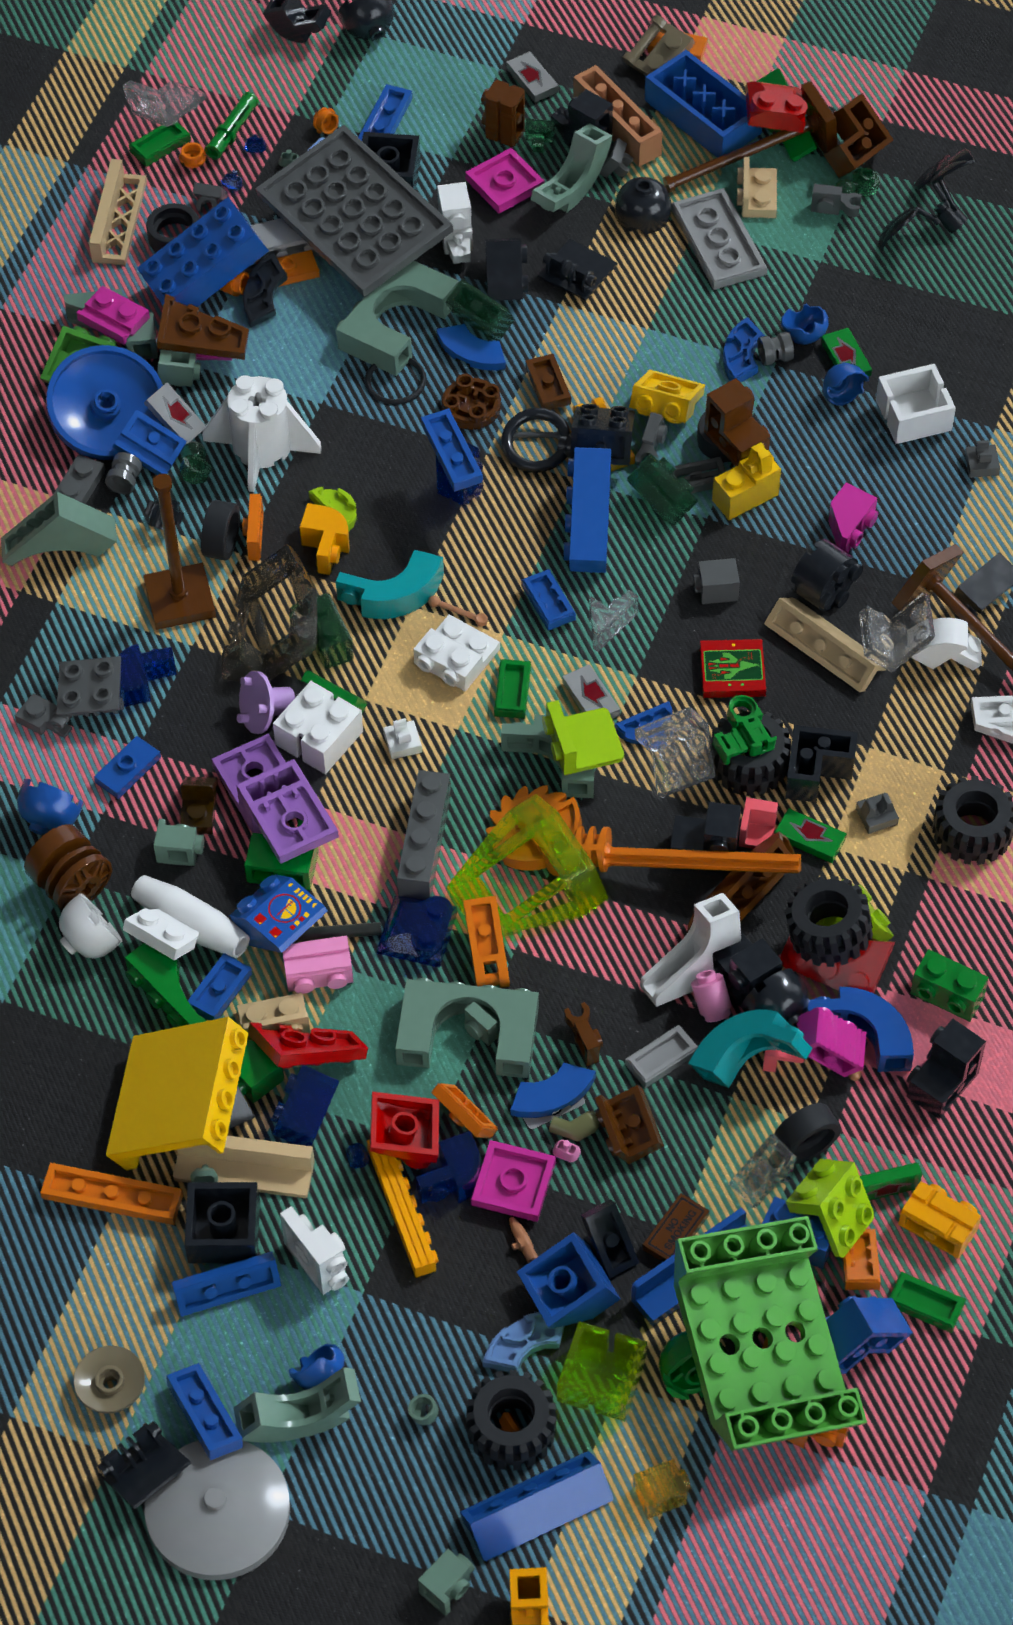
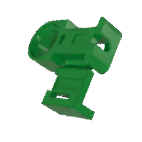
(746, 732)

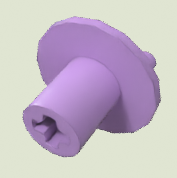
(261, 701)

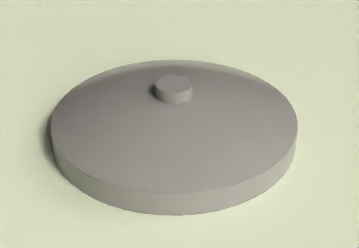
(220, 1513)

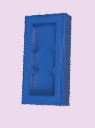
(548, 599)
(127, 767)

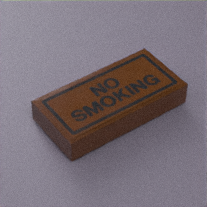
(680, 1221)

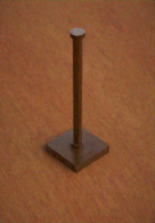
(818, 121)
(929, 579)
(181, 592)

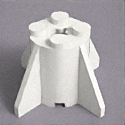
(260, 425)

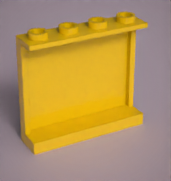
(177, 1090)

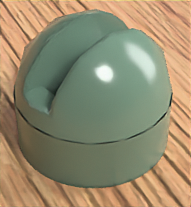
(417, 1409)

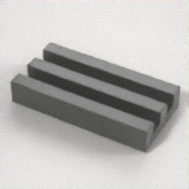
(700, 480)

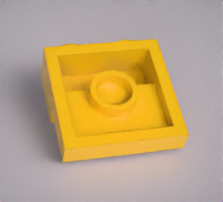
(666, 396)

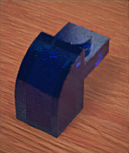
(139, 669)
(459, 1170)

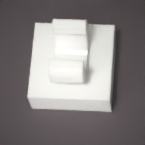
(402, 739)

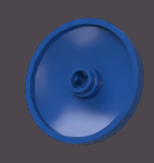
(97, 395)

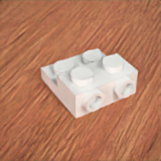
(455, 652)
(315, 1250)

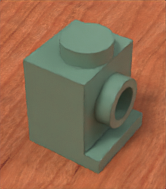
(178, 368)
(177, 844)
(446, 1580)

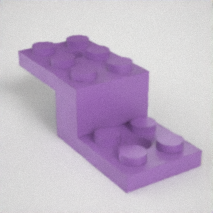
(275, 798)

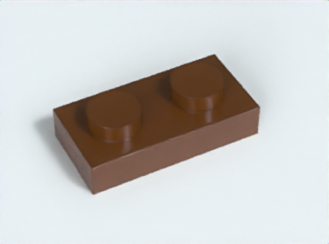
(548, 382)

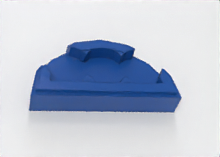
(626, 728)

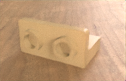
(758, 191)
(276, 1011)

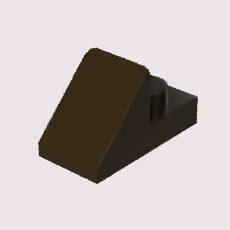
(199, 803)

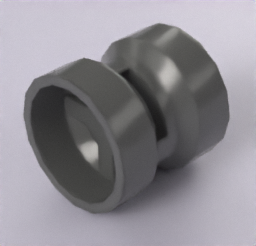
(775, 348)
(123, 473)

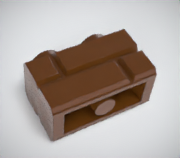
(504, 113)

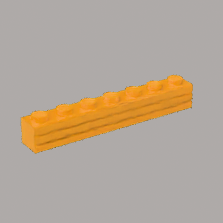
(404, 1214)

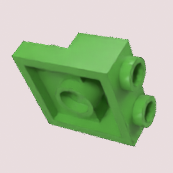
(69, 342)

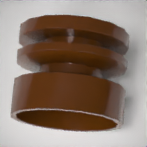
(67, 865)

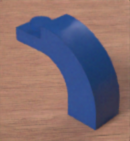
(879, 1020)

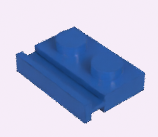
(150, 443)

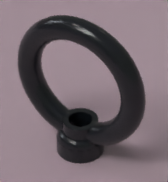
(550, 463)

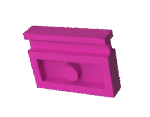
(113, 315)

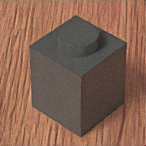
(717, 581)

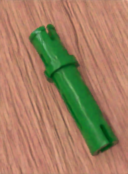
(226, 133)

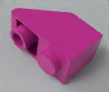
(850, 515)

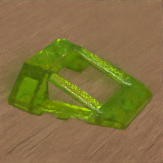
(576, 869)

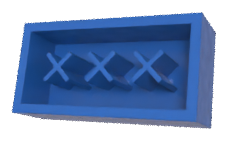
(700, 104)
(204, 256)

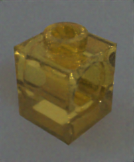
(661, 1488)

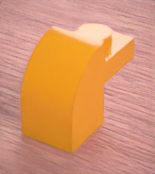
(327, 531)
(529, 1596)

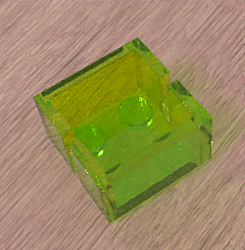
(599, 1376)

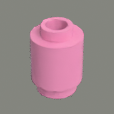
(711, 996)

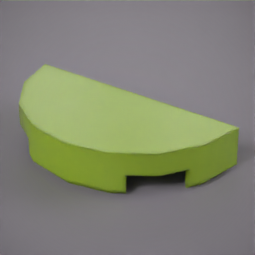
(338, 500)

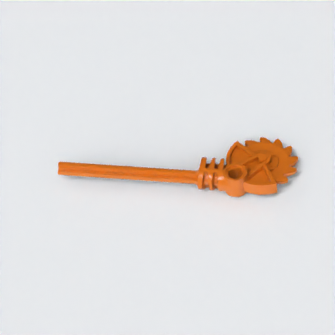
(603, 854)

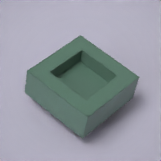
(480, 1024)

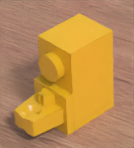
(747, 484)

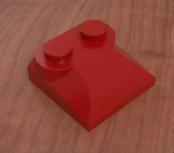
(775, 106)
(405, 1128)

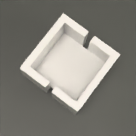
(915, 403)
(323, 724)

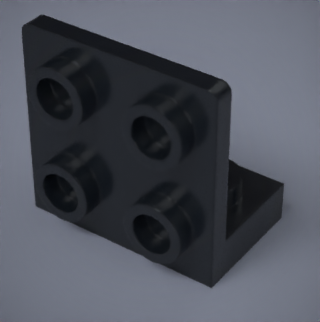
(603, 429)

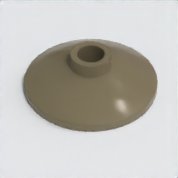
(103, 1366)

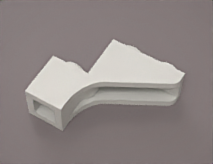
(713, 928)

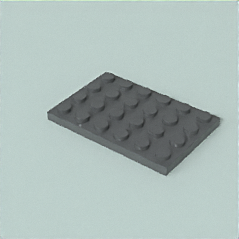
(354, 210)

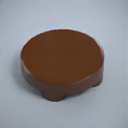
(472, 402)

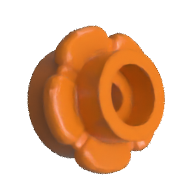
(325, 120)
(192, 155)

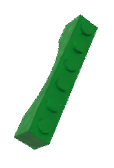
(160, 980)

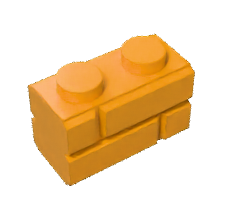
(940, 1219)

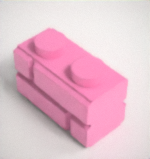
(318, 964)

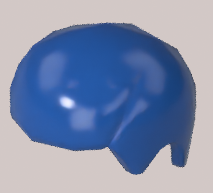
(806, 324)
(843, 383)
(318, 1366)

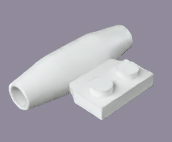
(178, 920)

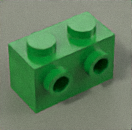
(949, 985)

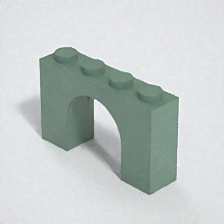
(379, 345)
(431, 1003)

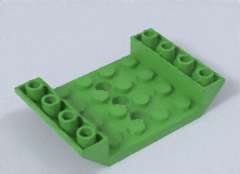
(761, 1283)

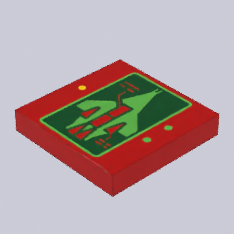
(732, 668)

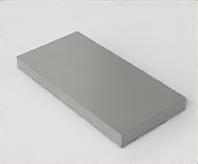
(719, 238)

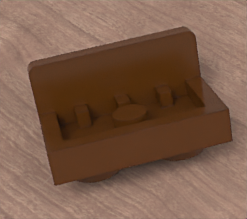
(629, 1125)

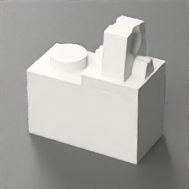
(456, 208)

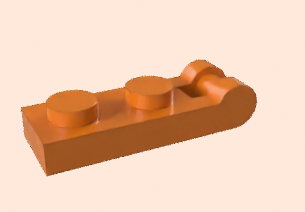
(486, 941)

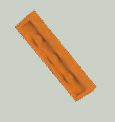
(112, 1193)

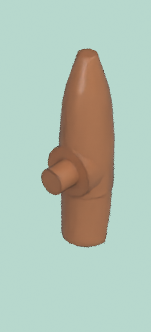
(522, 1240)

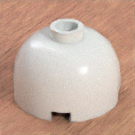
(86, 929)

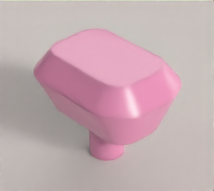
(567, 1151)

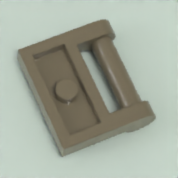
(667, 48)

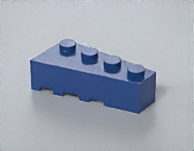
(589, 510)

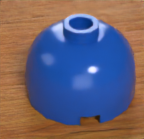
(46, 807)

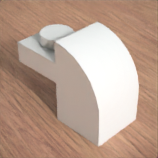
(953, 643)

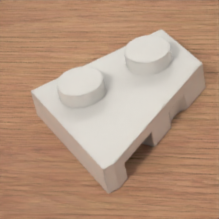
(993, 716)

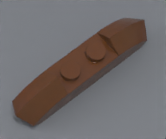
(749, 887)

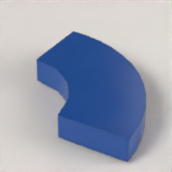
(468, 348)
(739, 351)
(553, 1094)

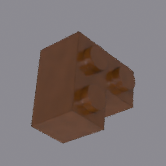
(860, 133)
(731, 421)

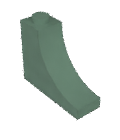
(59, 526)

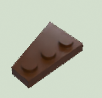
(191, 331)

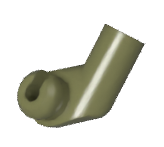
(577, 1128)

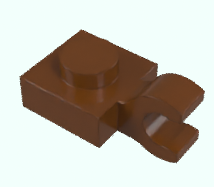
(587, 1040)

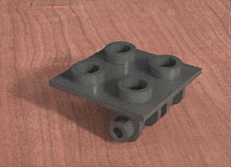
(89, 687)

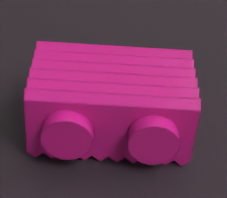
(834, 1041)

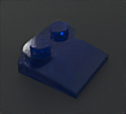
(418, 929)

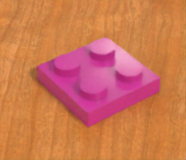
(504, 180)
(513, 1181)

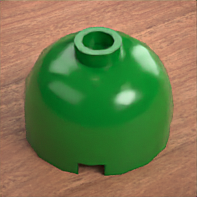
(679, 1369)

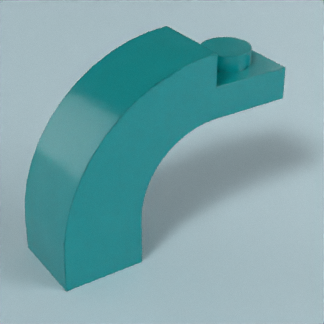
(396, 595)
(740, 1038)

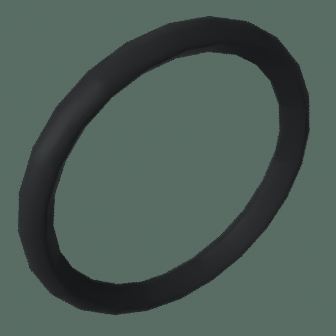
(373, 367)

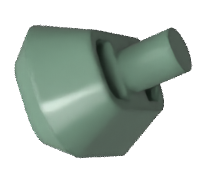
(287, 157)
(204, 1174)

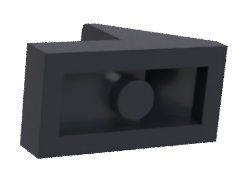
(609, 1238)

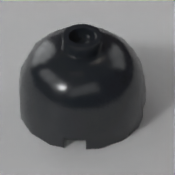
(367, 18)
(643, 205)
(783, 993)

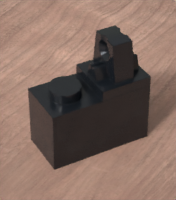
(581, 111)

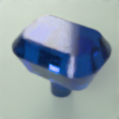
(255, 145)
(232, 181)
(357, 1155)

